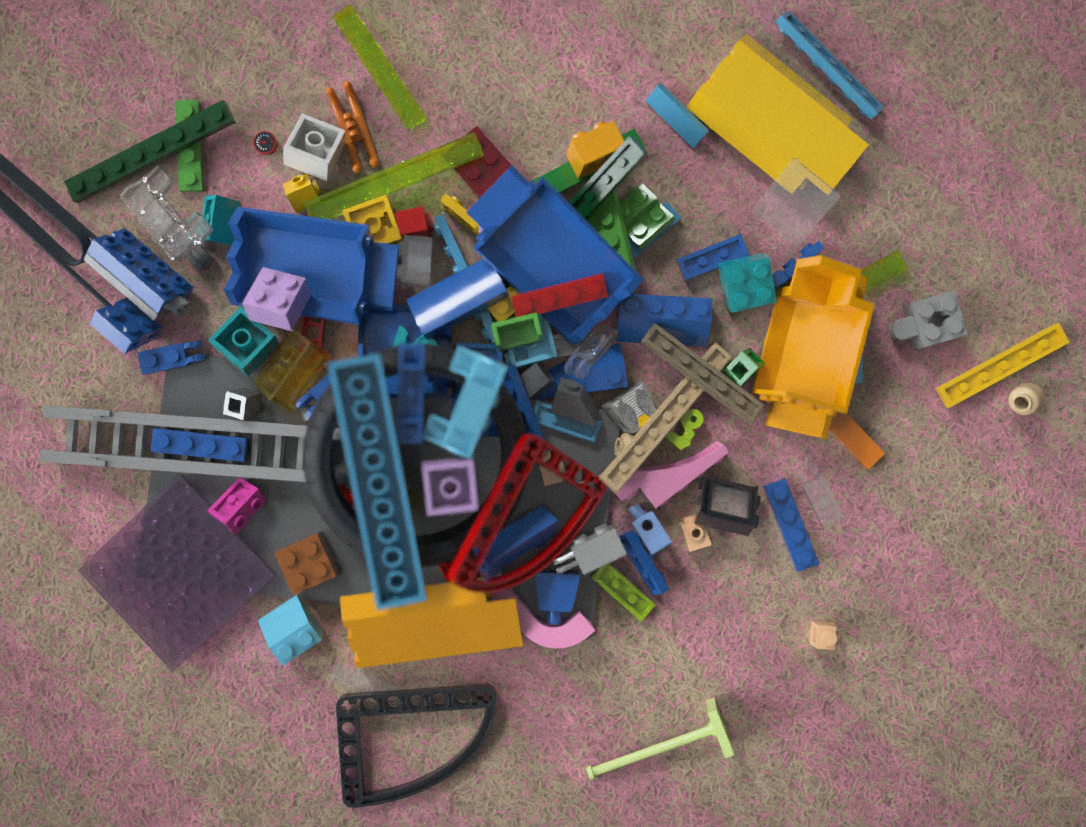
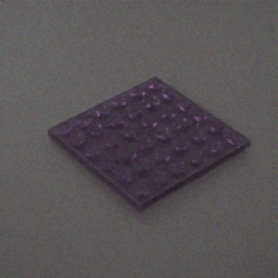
(176, 572)

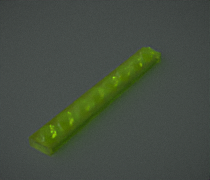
(396, 177)

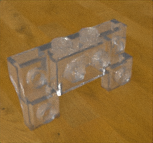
(160, 218)

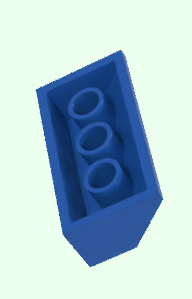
(682, 317)

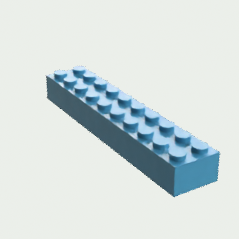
(377, 480)

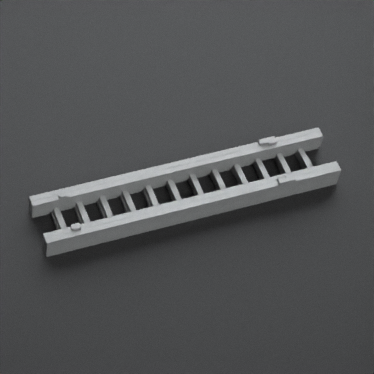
(184, 465)

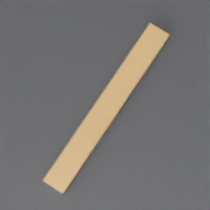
(659, 425)

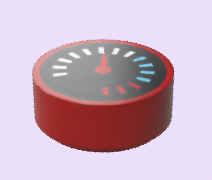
(265, 143)

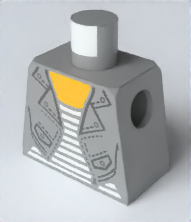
(631, 408)

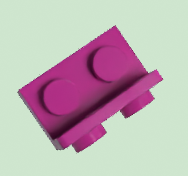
(237, 505)

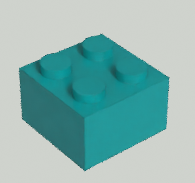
(747, 282)
(244, 342)

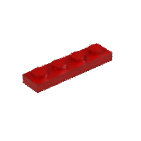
(560, 295)

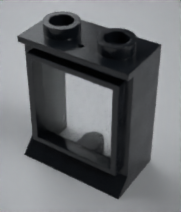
(727, 505)

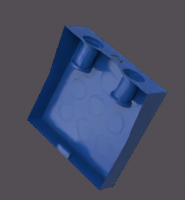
(379, 332)

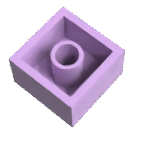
(277, 299)
(449, 485)

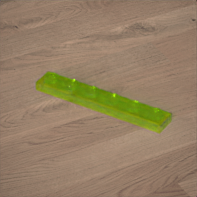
(379, 67)

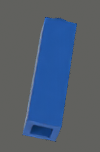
(518, 539)

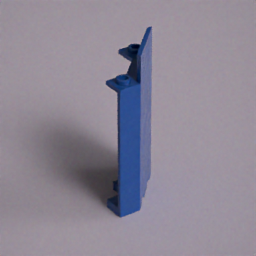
(544, 241)
(336, 258)

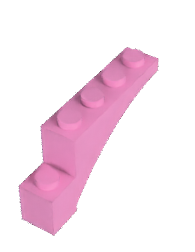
(665, 480)

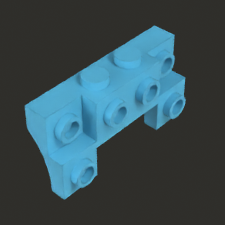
(473, 404)

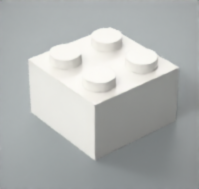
(314, 147)

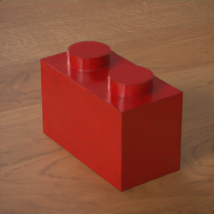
(414, 222)

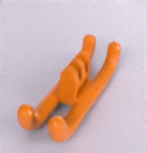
(355, 127)

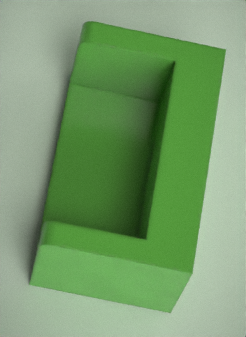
(517, 332)

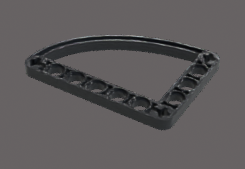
(427, 781)

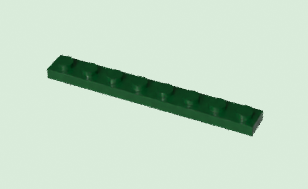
(150, 151)

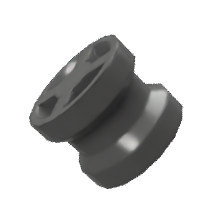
(199, 257)

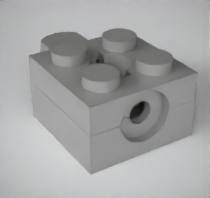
(930, 321)
(592, 550)

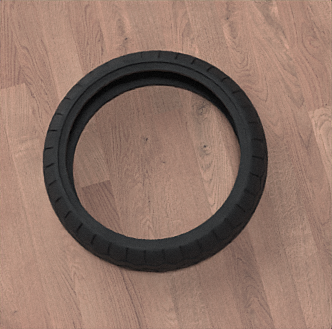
(336, 510)

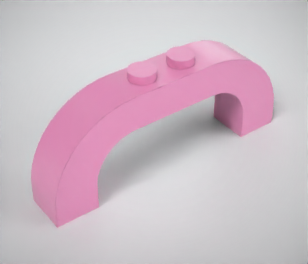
(553, 636)

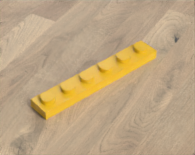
(1002, 365)

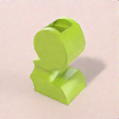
(690, 420)

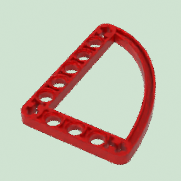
(506, 501)

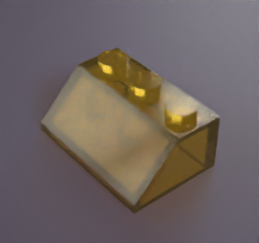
(291, 370)

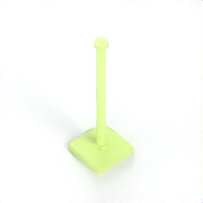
(716, 728)

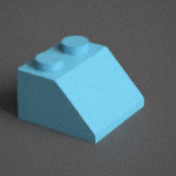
(290, 629)

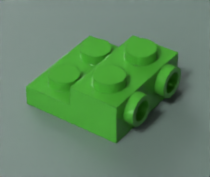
(644, 215)

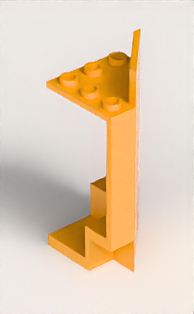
(814, 346)

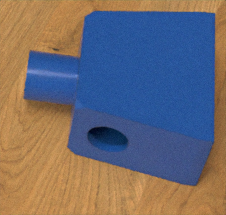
(556, 593)

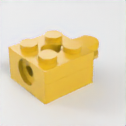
(379, 216)

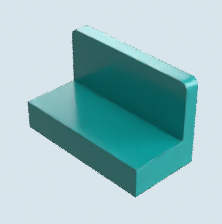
(218, 212)

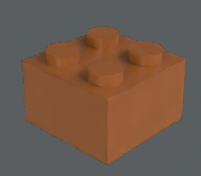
(307, 563)

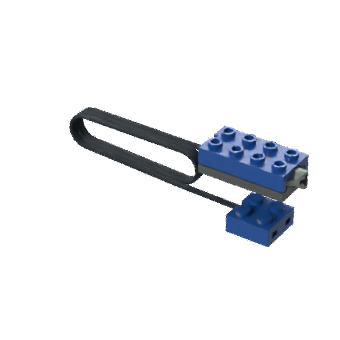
(122, 259)

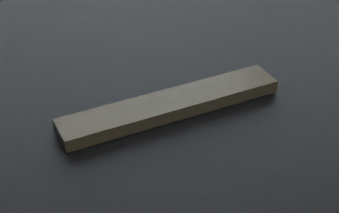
(702, 373)

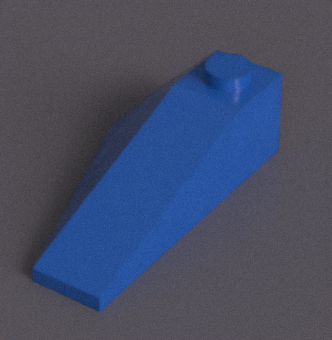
(604, 375)

